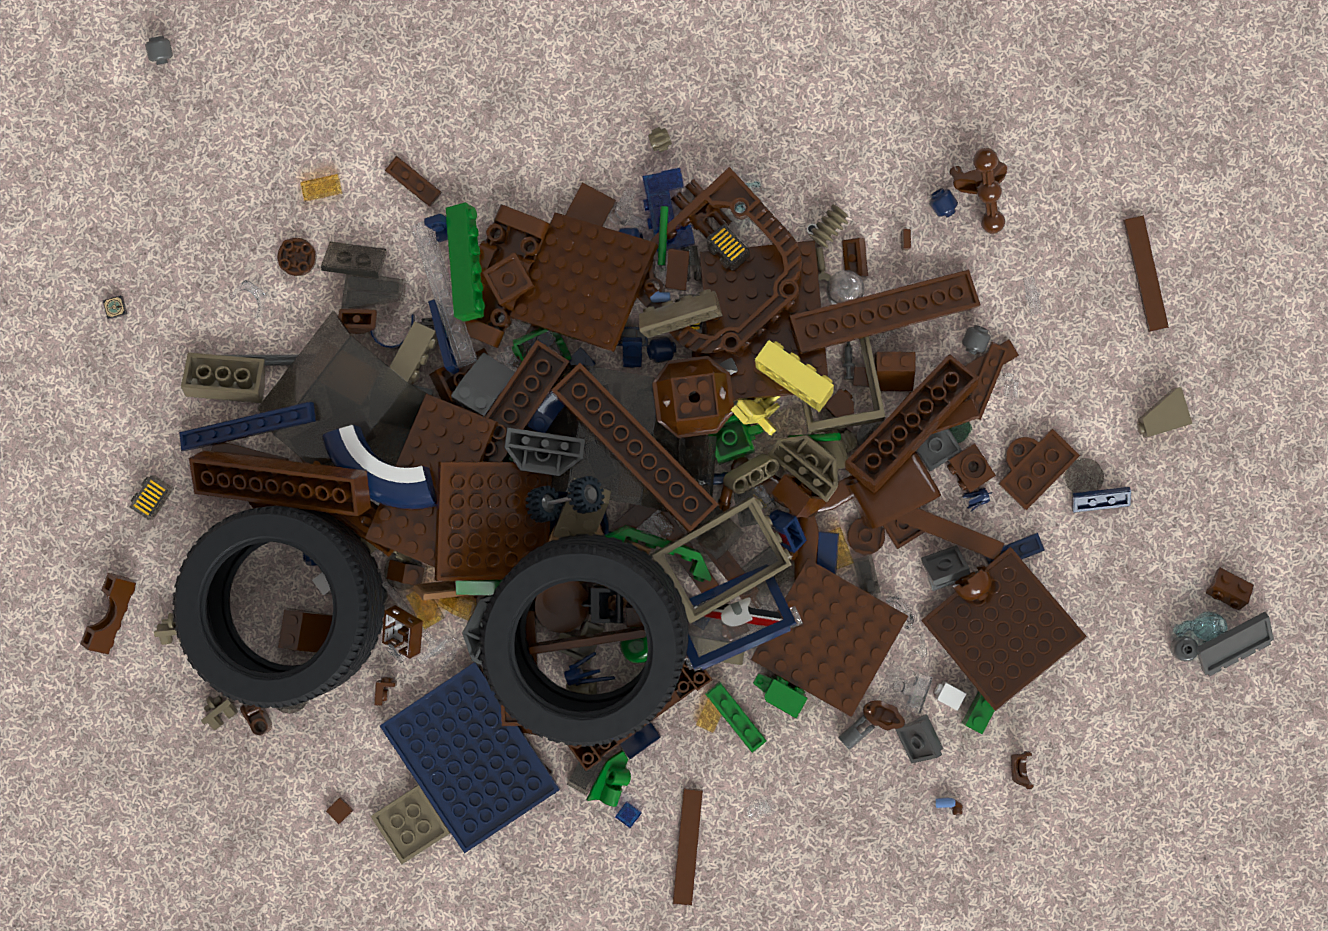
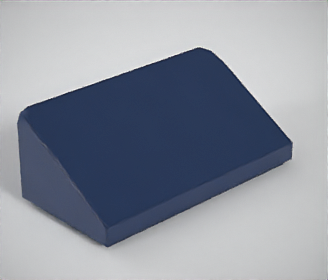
(640, 740)

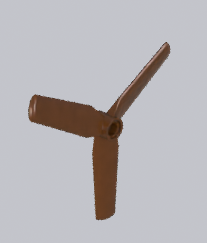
(808, 524)

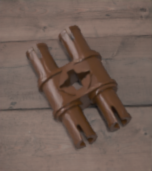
(700, 220)

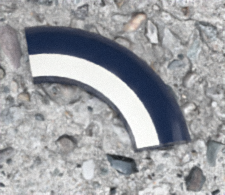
(387, 484)

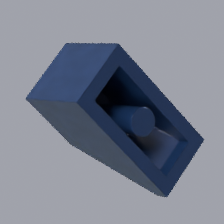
(546, 414)

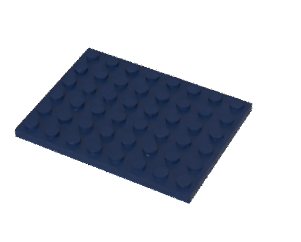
(466, 760)

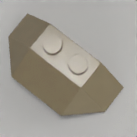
(808, 463)

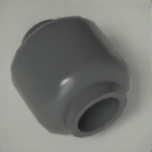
(159, 50)
(976, 339)
(1184, 648)

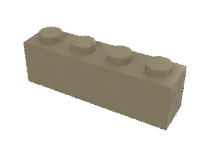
(414, 352)

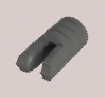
(852, 735)

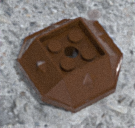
(672, 393)

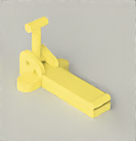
(757, 412)

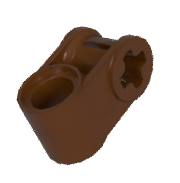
(254, 716)

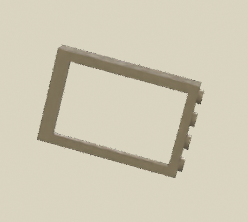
(854, 419)
(773, 539)

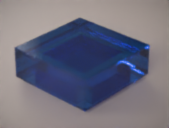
(628, 814)

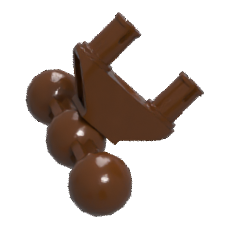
(986, 184)

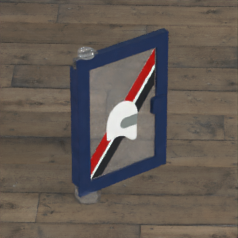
(738, 624)

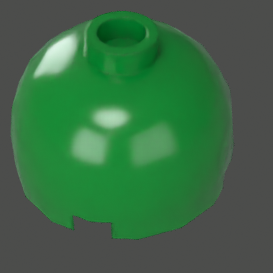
(635, 649)

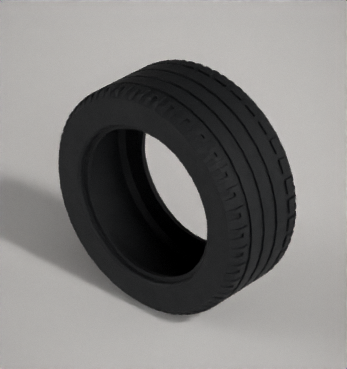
(206, 620)
(541, 702)

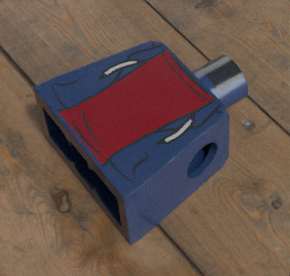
(788, 529)

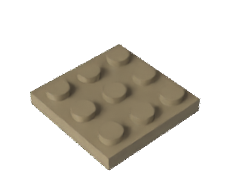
(410, 824)

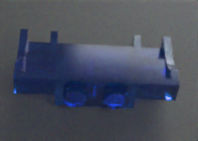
(657, 195)

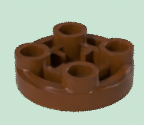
(296, 256)

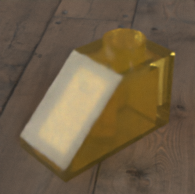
(460, 606)

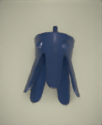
(980, 498)

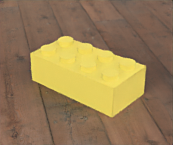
(794, 375)

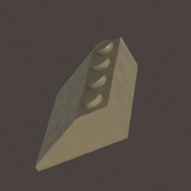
(679, 314)

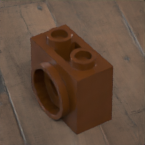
(959, 465)

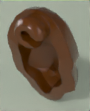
(883, 715)

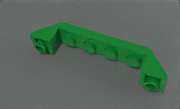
(698, 565)

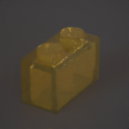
(425, 609)

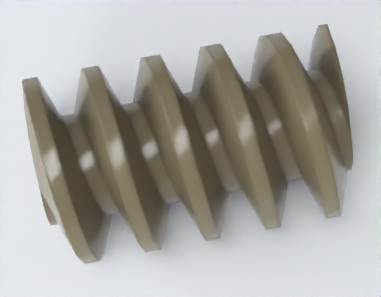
(829, 226)

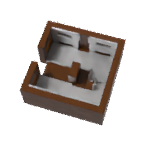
(400, 628)

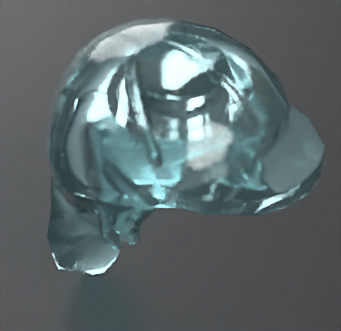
(1205, 626)

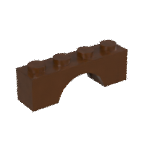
(102, 634)

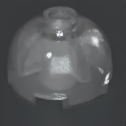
(844, 287)

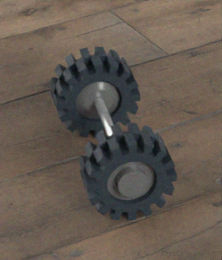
(584, 495)

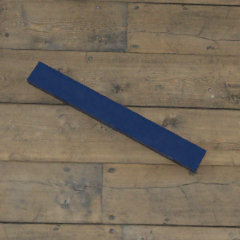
(247, 426)

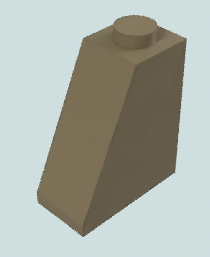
(1167, 414)

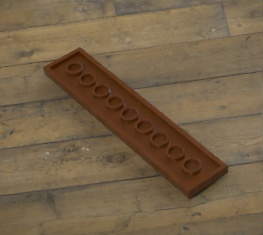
(884, 311)

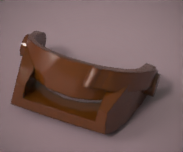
(1018, 761)

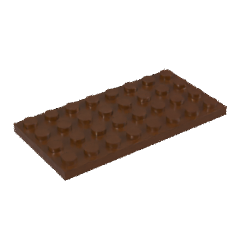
(438, 435)

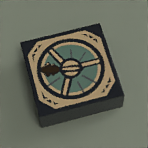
(115, 307)

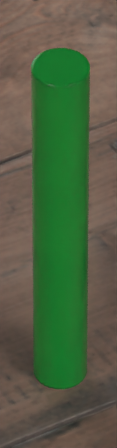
(662, 236)
(822, 437)

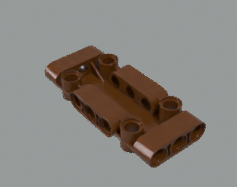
(516, 234)

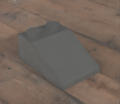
(482, 385)

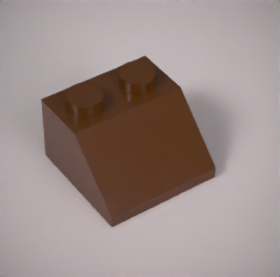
(895, 370)
(797, 496)

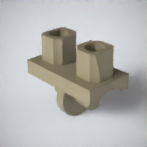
(166, 630)
(213, 718)

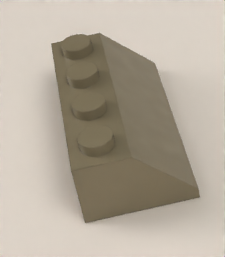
(224, 377)

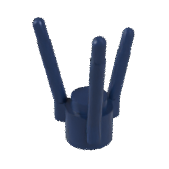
(576, 675)

